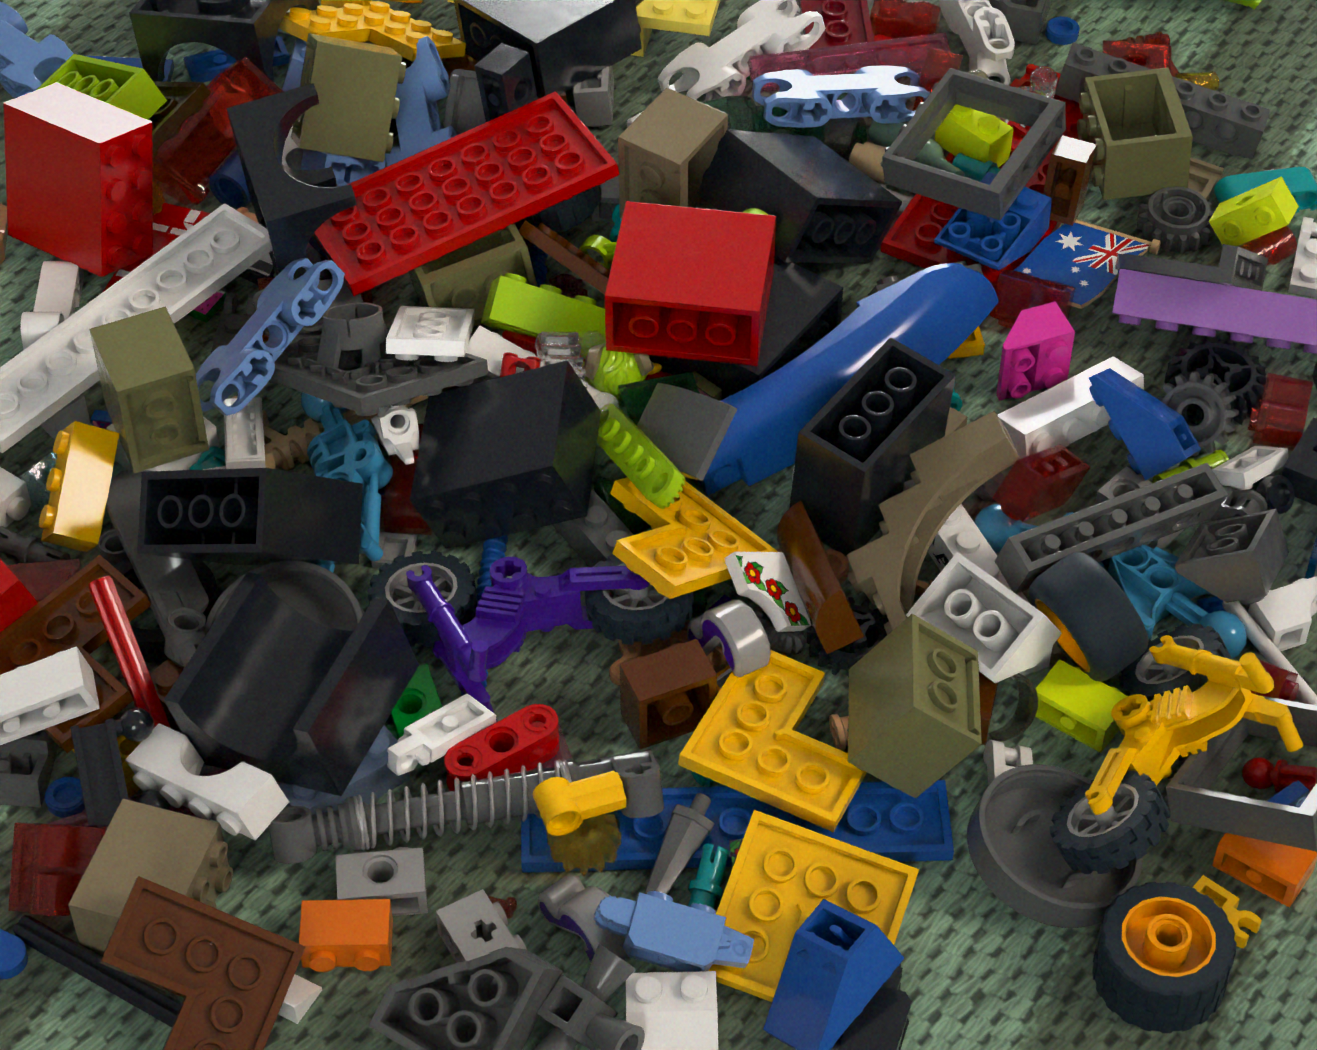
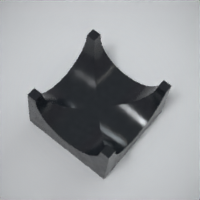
(232, 26)
(285, 199)

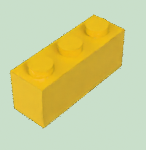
(79, 486)

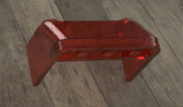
(207, 136)

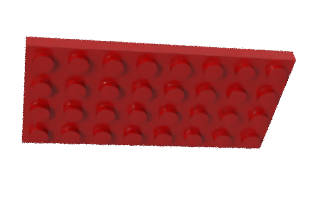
(463, 191)

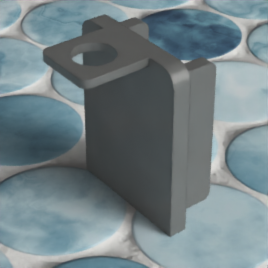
(464, 102)

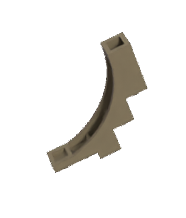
(942, 479)

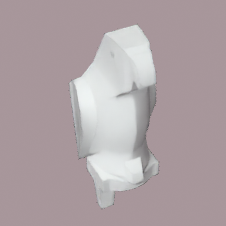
(398, 431)

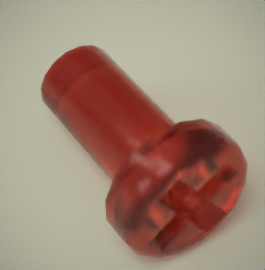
(508, 905)

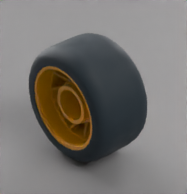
(1093, 613)

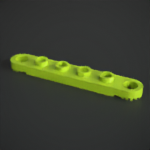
(639, 458)

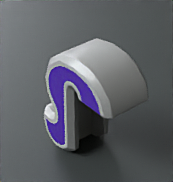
(738, 631)
(573, 909)

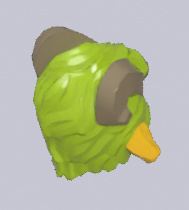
(612, 368)

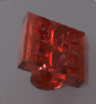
(49, 865)

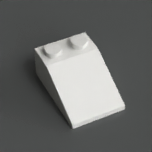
(674, 1009)

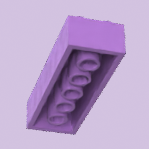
(1215, 308)

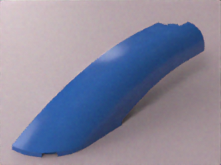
(924, 312)

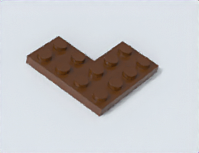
(71, 620)
(218, 963)

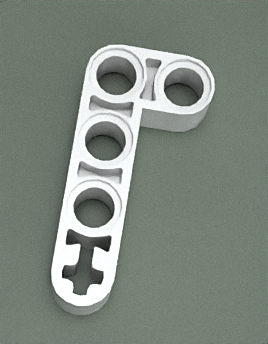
(55, 300)

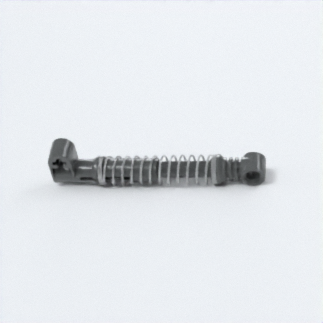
(298, 833)

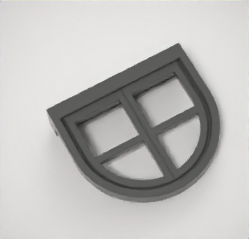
(1236, 268)

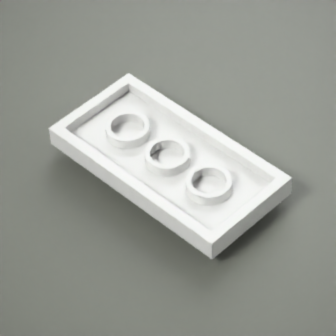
(430, 332)

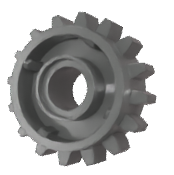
(1176, 218)
(1212, 401)

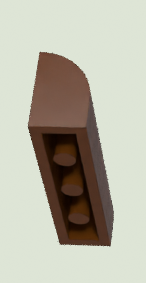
(817, 580)

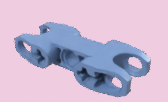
(23, 60)
(814, 98)
(418, 111)
(284, 309)

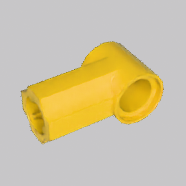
(567, 804)

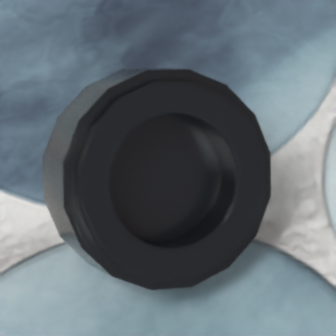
(1277, 492)

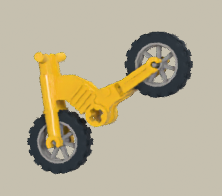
(1176, 702)

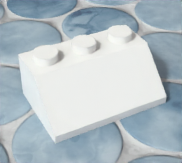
(987, 618)

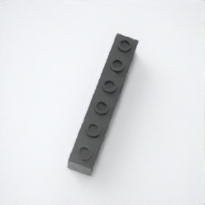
(1212, 116)
(1113, 525)

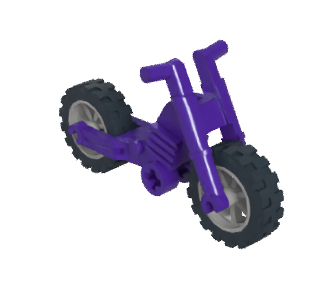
(485, 637)

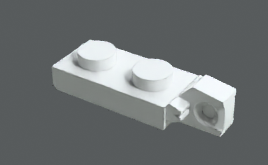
(437, 732)

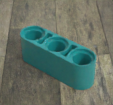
(1298, 180)

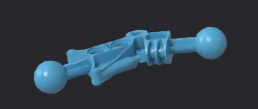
(350, 455)
(1145, 577)

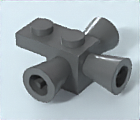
(581, 1011)

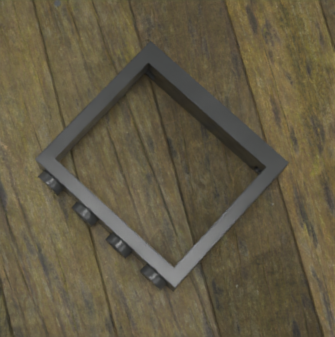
(1041, 113)
(1243, 816)

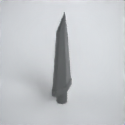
(682, 839)

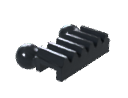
(102, 768)

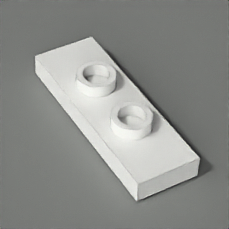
(244, 436)

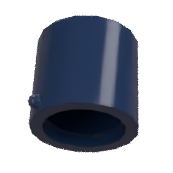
(229, 183)

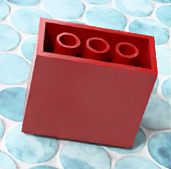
(79, 178)
(690, 283)

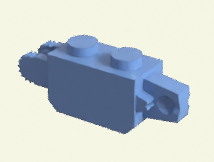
(673, 933)

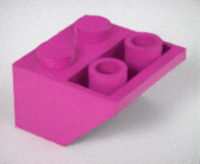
(1035, 352)

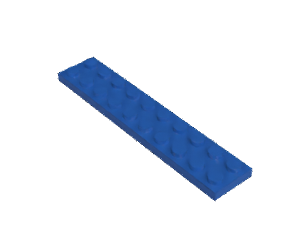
(875, 820)

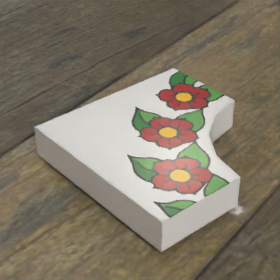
(770, 584)

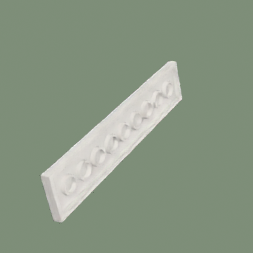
(178, 277)

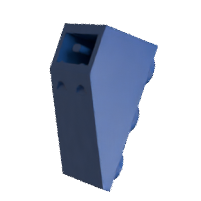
(998, 241)
(1148, 427)
(829, 977)

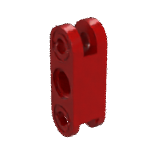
(506, 744)

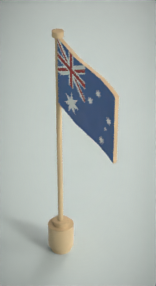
(1070, 255)

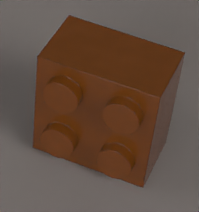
(666, 692)

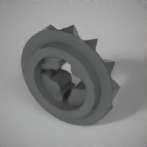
(781, 641)

